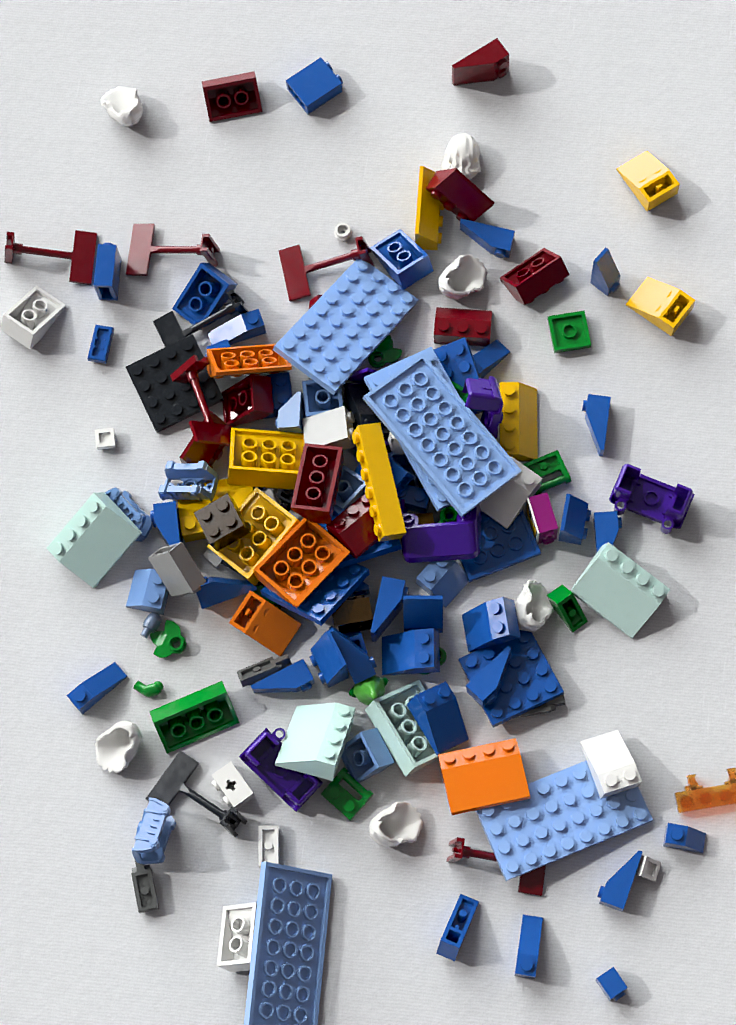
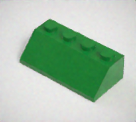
(194, 717)

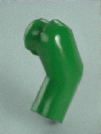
(149, 690)

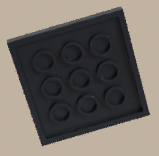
(168, 400)

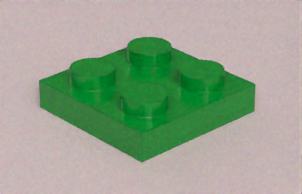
(569, 331)

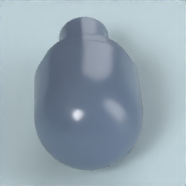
(151, 624)

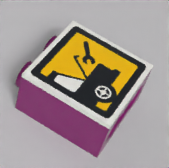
(541, 518)

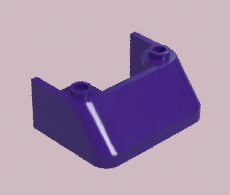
(441, 540)

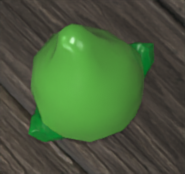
(369, 689)

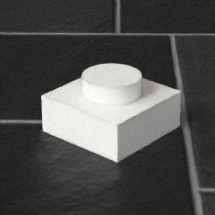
(105, 438)
(648, 868)

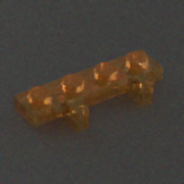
(700, 798)

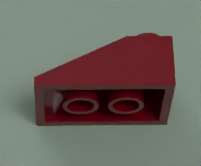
(482, 65)
(248, 400)

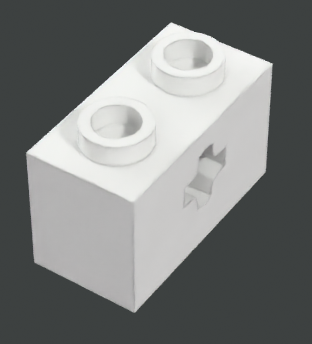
(242, 792)

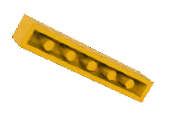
(379, 482)

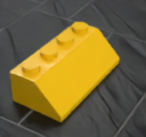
(428, 214)
(519, 421)

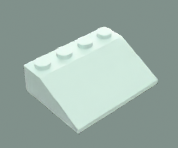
(94, 539)
(619, 590)
(401, 730)
(316, 739)

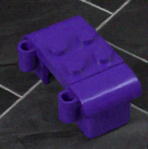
(486, 396)
(651, 498)
(288, 784)

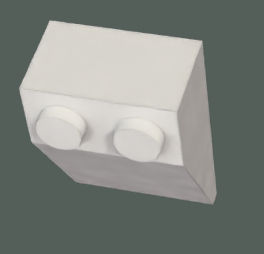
(31, 317)
(511, 498)
(610, 764)
(237, 937)

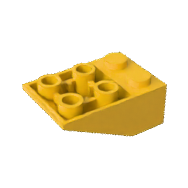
(649, 180)
(661, 304)

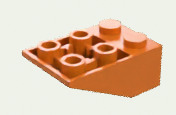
(265, 623)

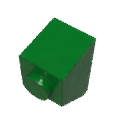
(567, 608)

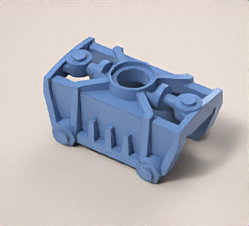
(190, 474)
(132, 511)
(153, 833)

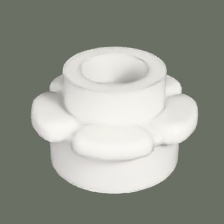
(343, 227)

